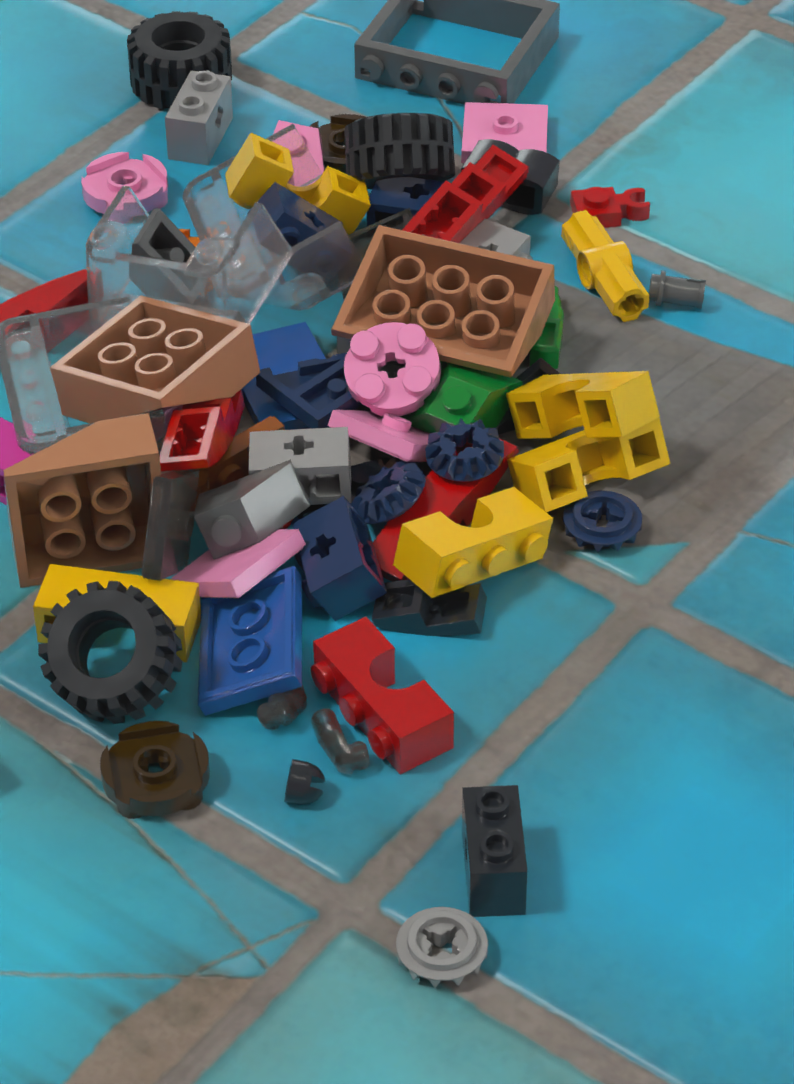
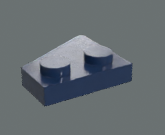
(311, 390)

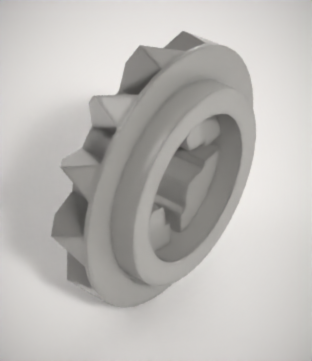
(440, 927)

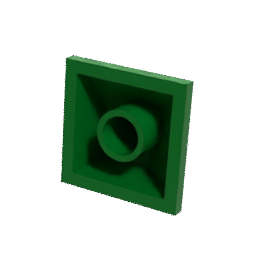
(464, 395)

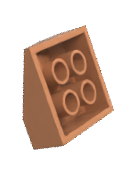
(154, 360)
(84, 499)

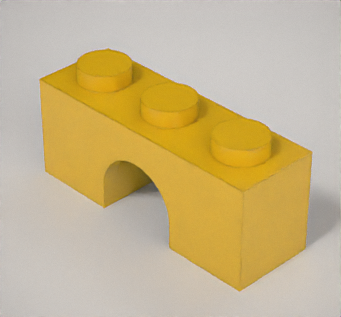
(265, 162)
(601, 402)
(561, 469)
(446, 556)
(176, 598)

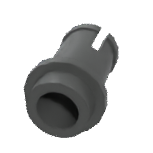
(676, 290)

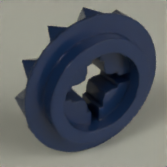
(472, 462)
(389, 493)
(621, 513)

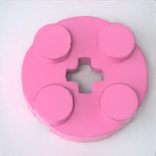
(107, 173)
(387, 343)

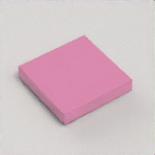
(241, 570)

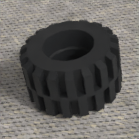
(169, 48)
(400, 147)
(78, 628)

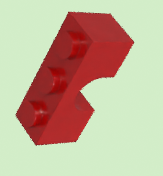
(401, 724)

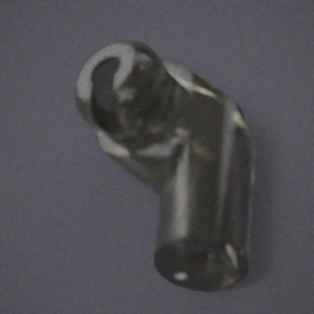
(282, 708)
(333, 742)

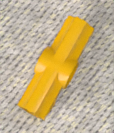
(605, 266)

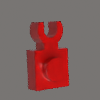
(609, 206)

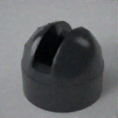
(299, 780)

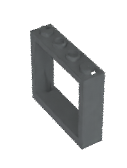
(452, 79)

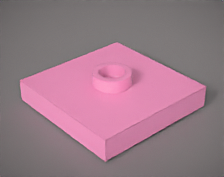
(514, 124)
(386, 433)

